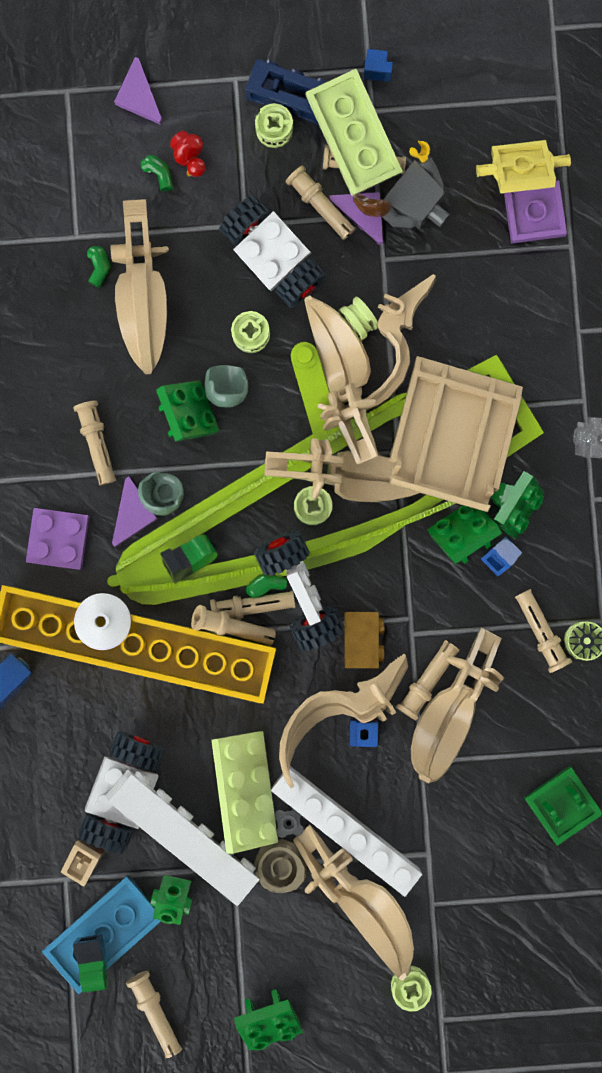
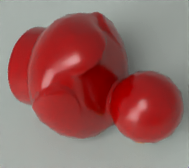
(186, 152)

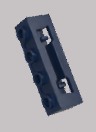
(264, 88)

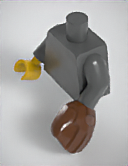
(413, 196)

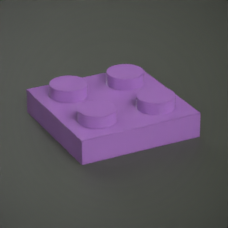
(535, 214)
(57, 539)

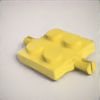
(523, 166)

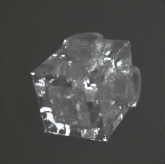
(588, 438)

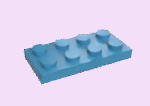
(119, 915)

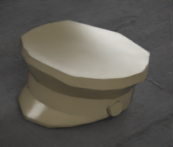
(280, 867)

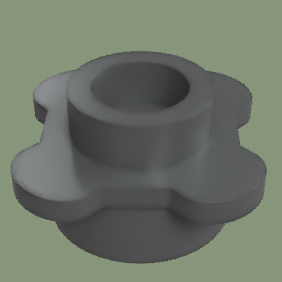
(284, 829)

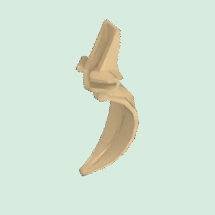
(140, 292)
(391, 322)
(346, 371)
(351, 481)
(364, 706)
(450, 713)
(364, 902)

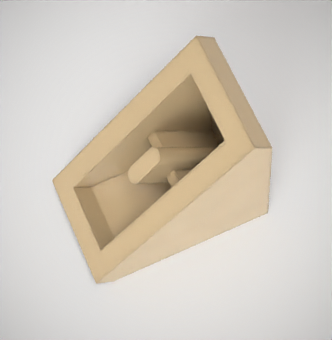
(82, 861)

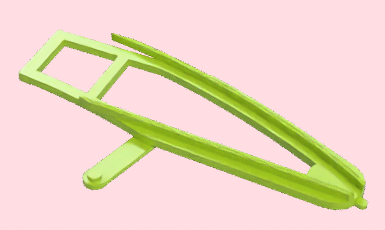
(141, 566)

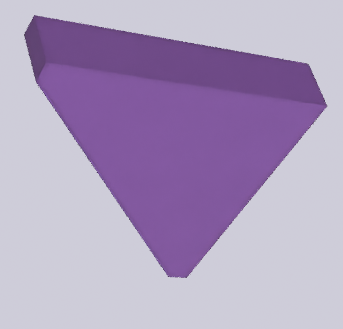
(136, 94)
(370, 225)
(131, 515)

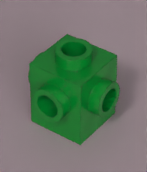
(171, 900)

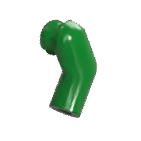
(154, 164)
(101, 264)
(264, 583)

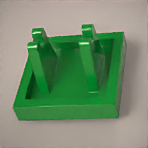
(187, 410)
(517, 504)
(464, 533)
(563, 805)
(268, 1024)

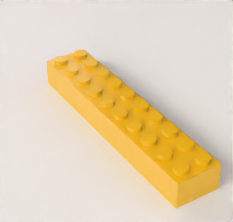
(149, 650)

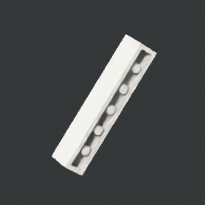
(348, 832)
(182, 837)

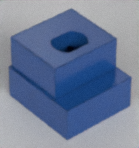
(377, 66)
(501, 556)
(355, 728)

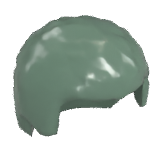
(226, 385)
(160, 493)

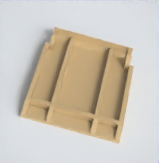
(454, 434)

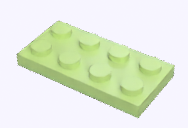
(353, 132)
(244, 792)

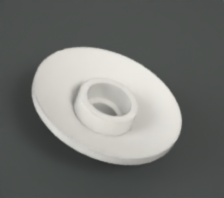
(117, 621)

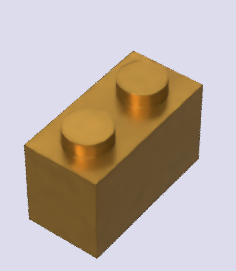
(362, 640)

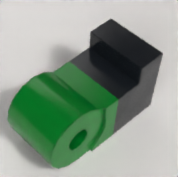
(188, 558)
(91, 962)

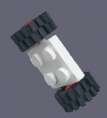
(272, 251)
(319, 622)
(107, 825)

